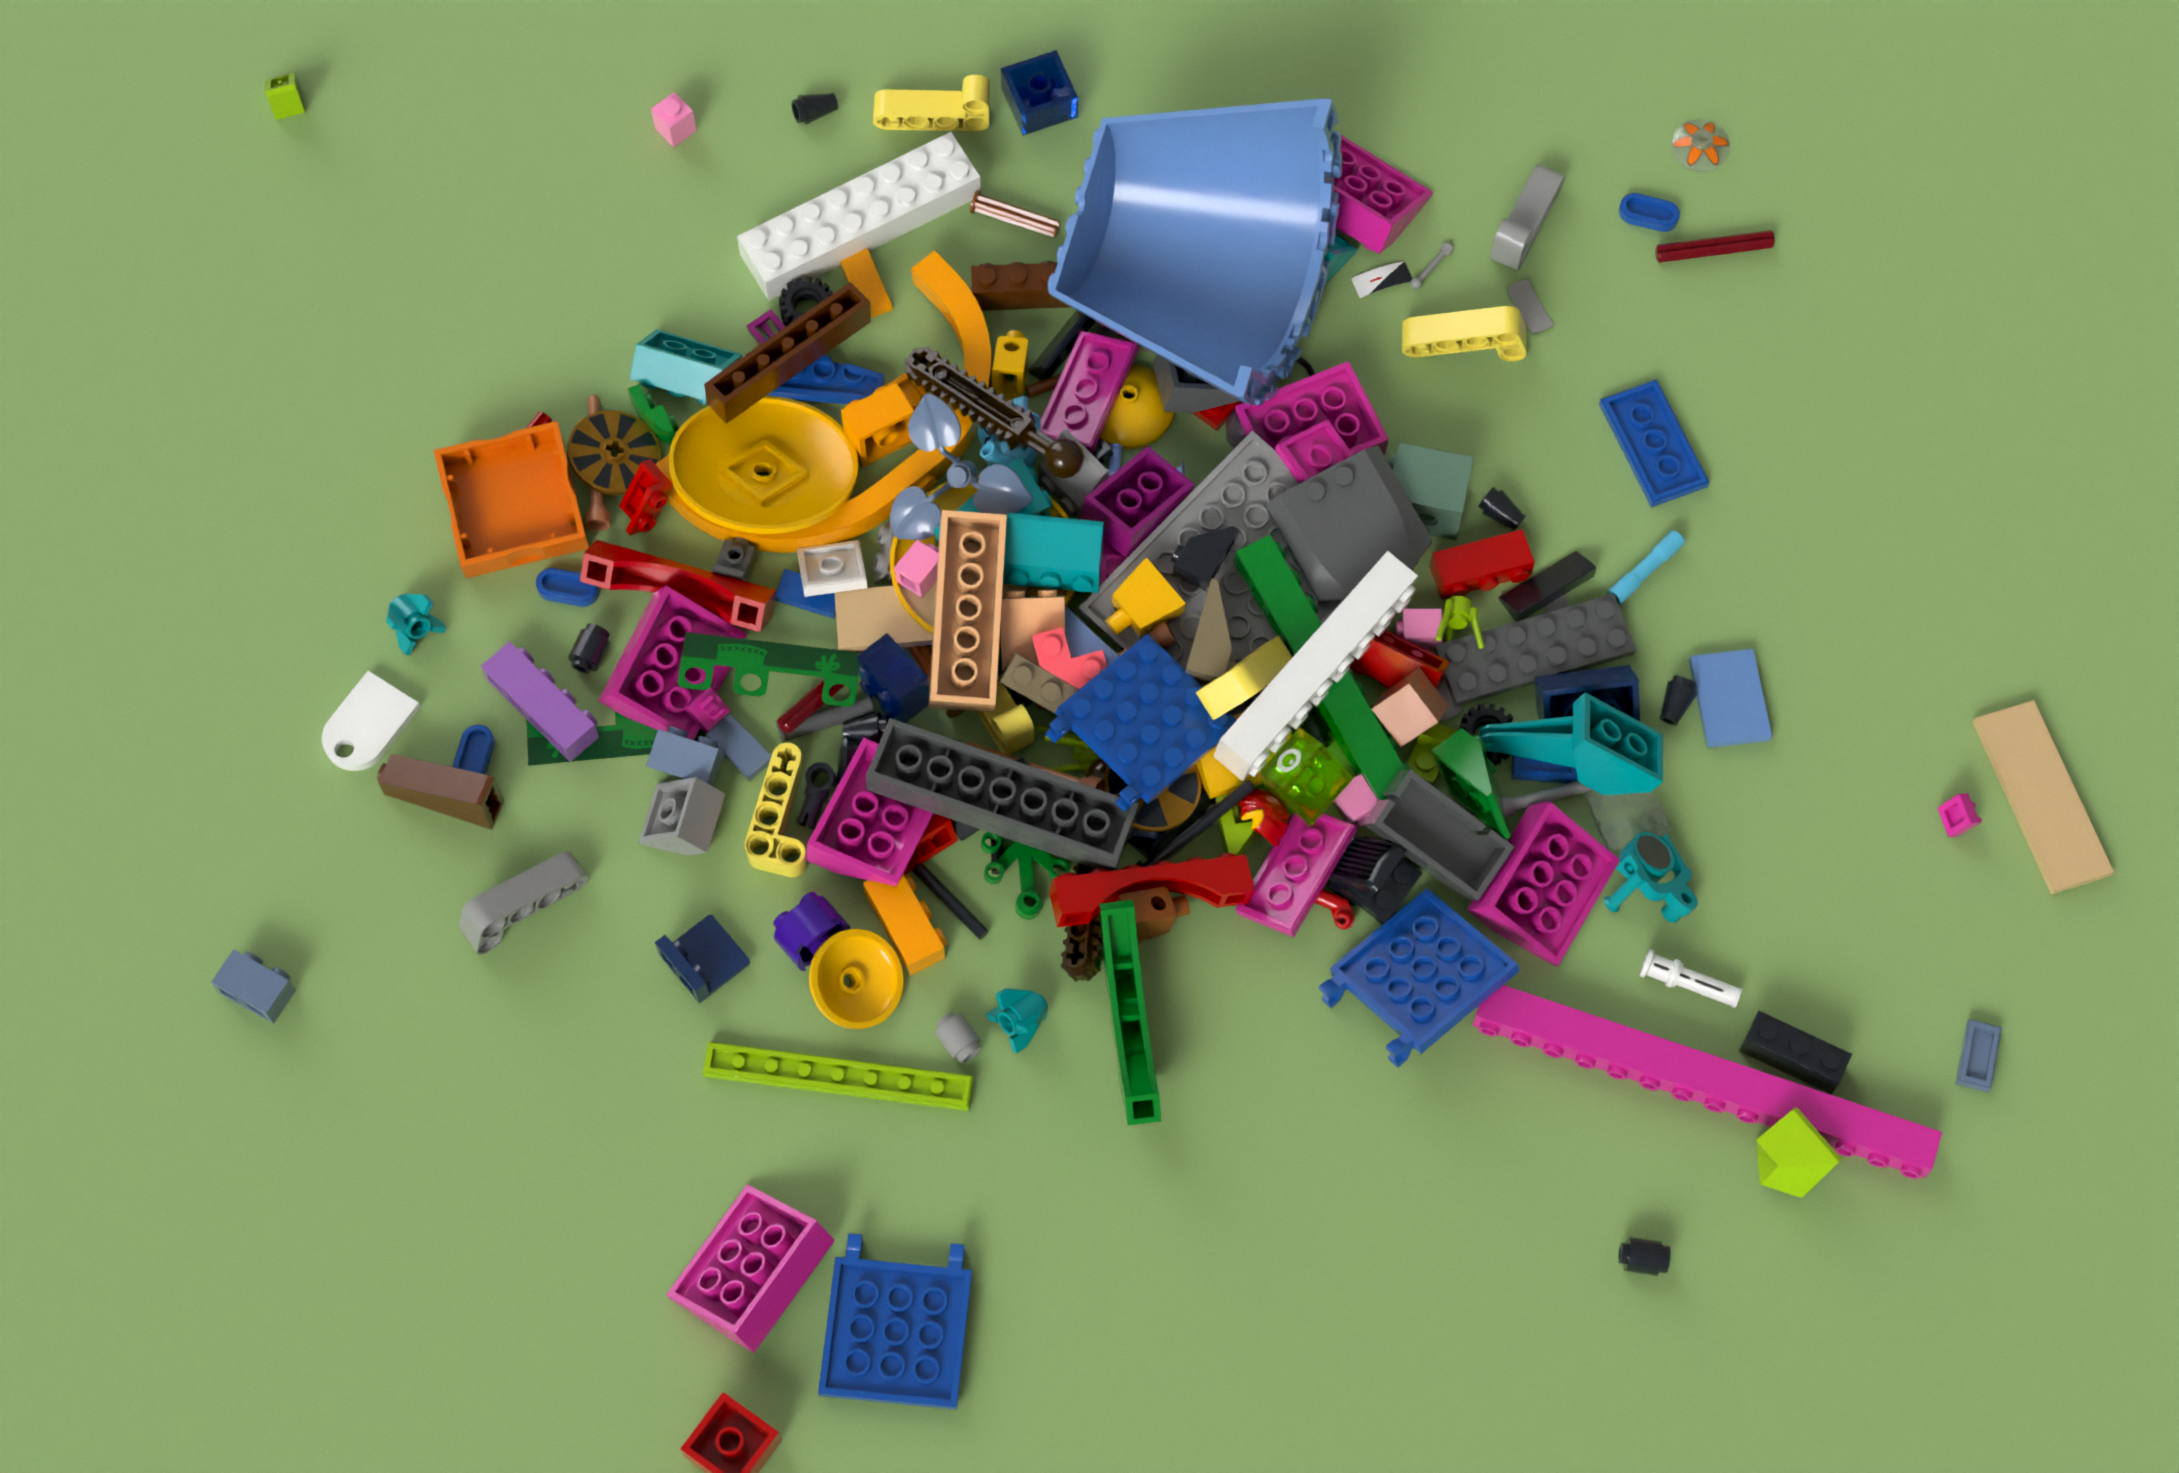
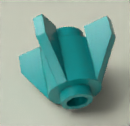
(412, 620)
(1019, 1015)

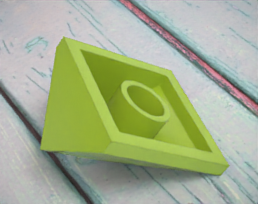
(1794, 1155)

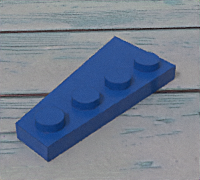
(830, 383)

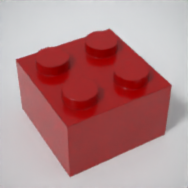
(730, 1439)

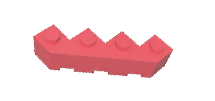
(1056, 659)

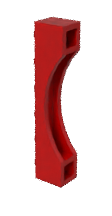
(628, 569)
(1217, 881)

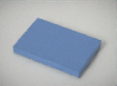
(1730, 698)

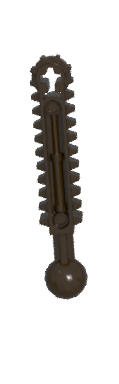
(1009, 423)
(1084, 941)

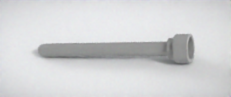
(1546, 795)

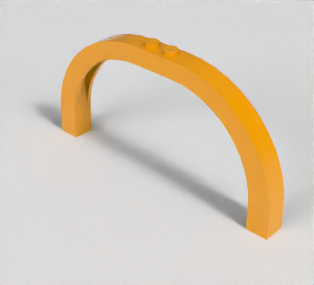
(923, 468)

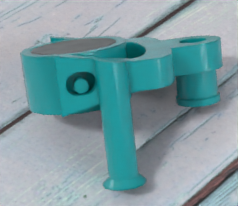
(1644, 864)

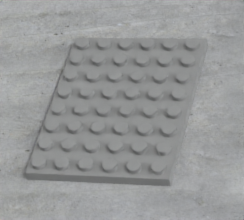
(1227, 497)

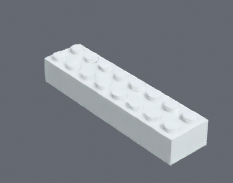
(859, 215)
(1315, 666)

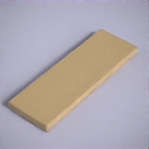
(874, 611)
(2042, 797)

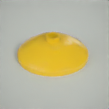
(1139, 419)
(873, 974)

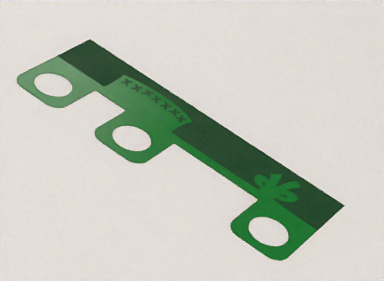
(763, 656)
(614, 741)

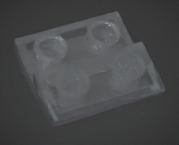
(1626, 815)

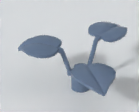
(999, 487)

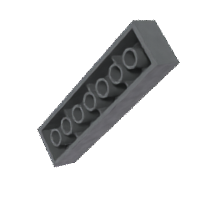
(1000, 796)

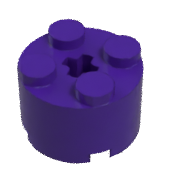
(807, 927)

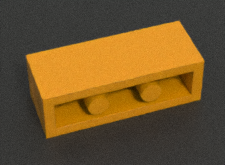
(907, 923)

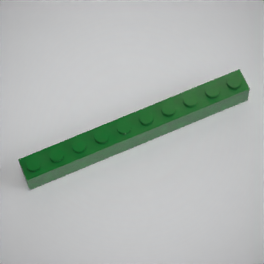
(1295, 621)

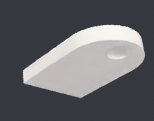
(369, 722)

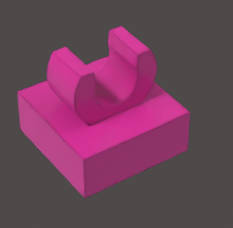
(707, 710)
(1958, 815)

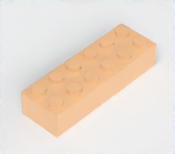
(967, 611)

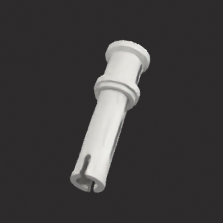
(1671, 973)

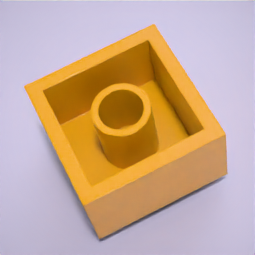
(878, 423)

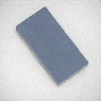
(740, 747)
(1978, 1055)

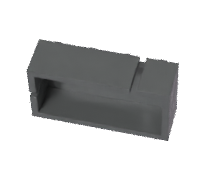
(1439, 835)

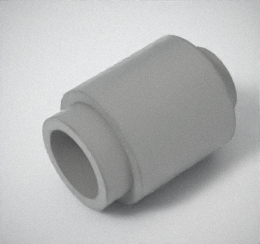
(958, 1037)

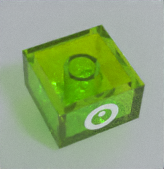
(1305, 777)

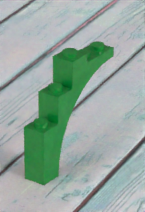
(1128, 1013)

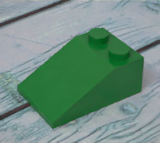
(1472, 778)

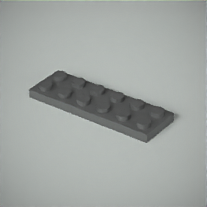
(1534, 647)

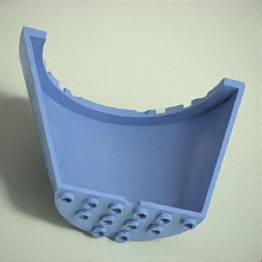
(1208, 236)

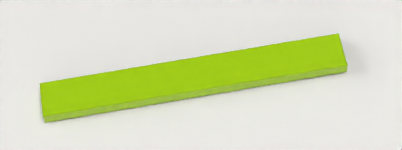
(838, 1076)

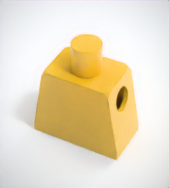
(1011, 358)
(1144, 601)

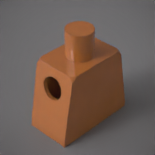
(1155, 911)

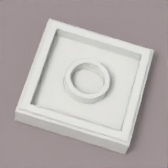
(831, 568)

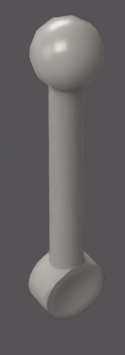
(1446, 250)

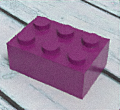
(1136, 500)

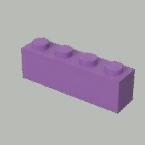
(540, 701)

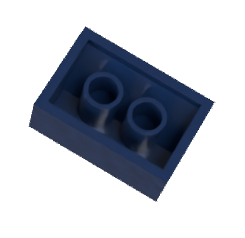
(1611, 685)

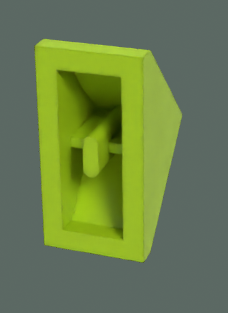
(284, 96)

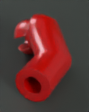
(1339, 907)

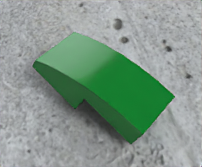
(655, 417)

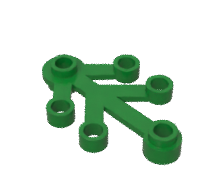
(1024, 854)

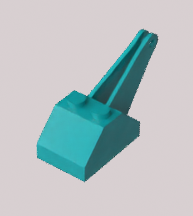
(1602, 743)

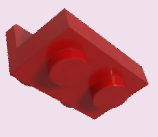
(645, 497)

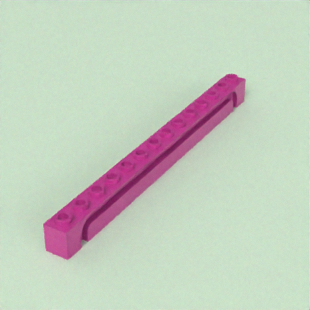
(1706, 1079)

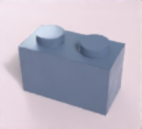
(686, 757)
(254, 985)

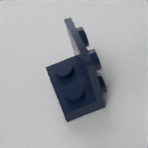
(703, 957)

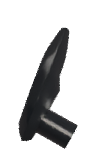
(846, 752)

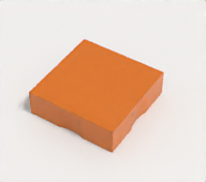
(511, 500)

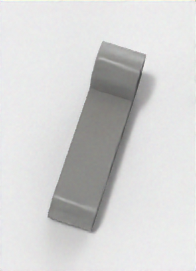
(1520, 230)
(518, 898)

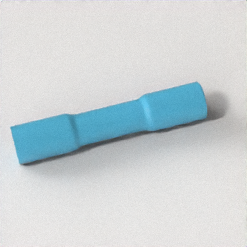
(1660, 553)

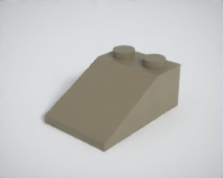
(1212, 642)

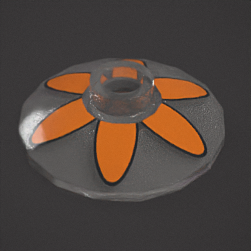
(1696, 154)

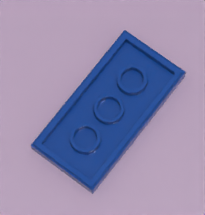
(1654, 443)

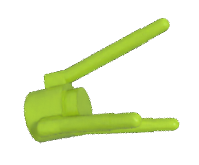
(1458, 614)
(1081, 751)

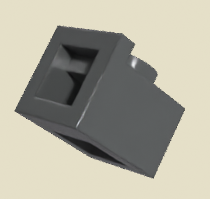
(738, 568)

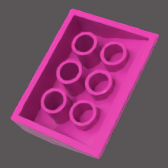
(1375, 198)
(1323, 396)
(647, 673)
(864, 831)
(1545, 883)
(751, 1267)

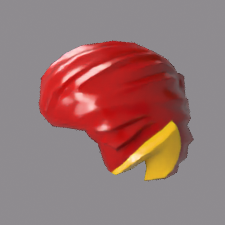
(1266, 813)

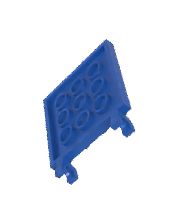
(1142, 720)
(1420, 973)
(895, 1330)

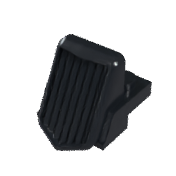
(1374, 876)

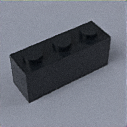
(1795, 1052)

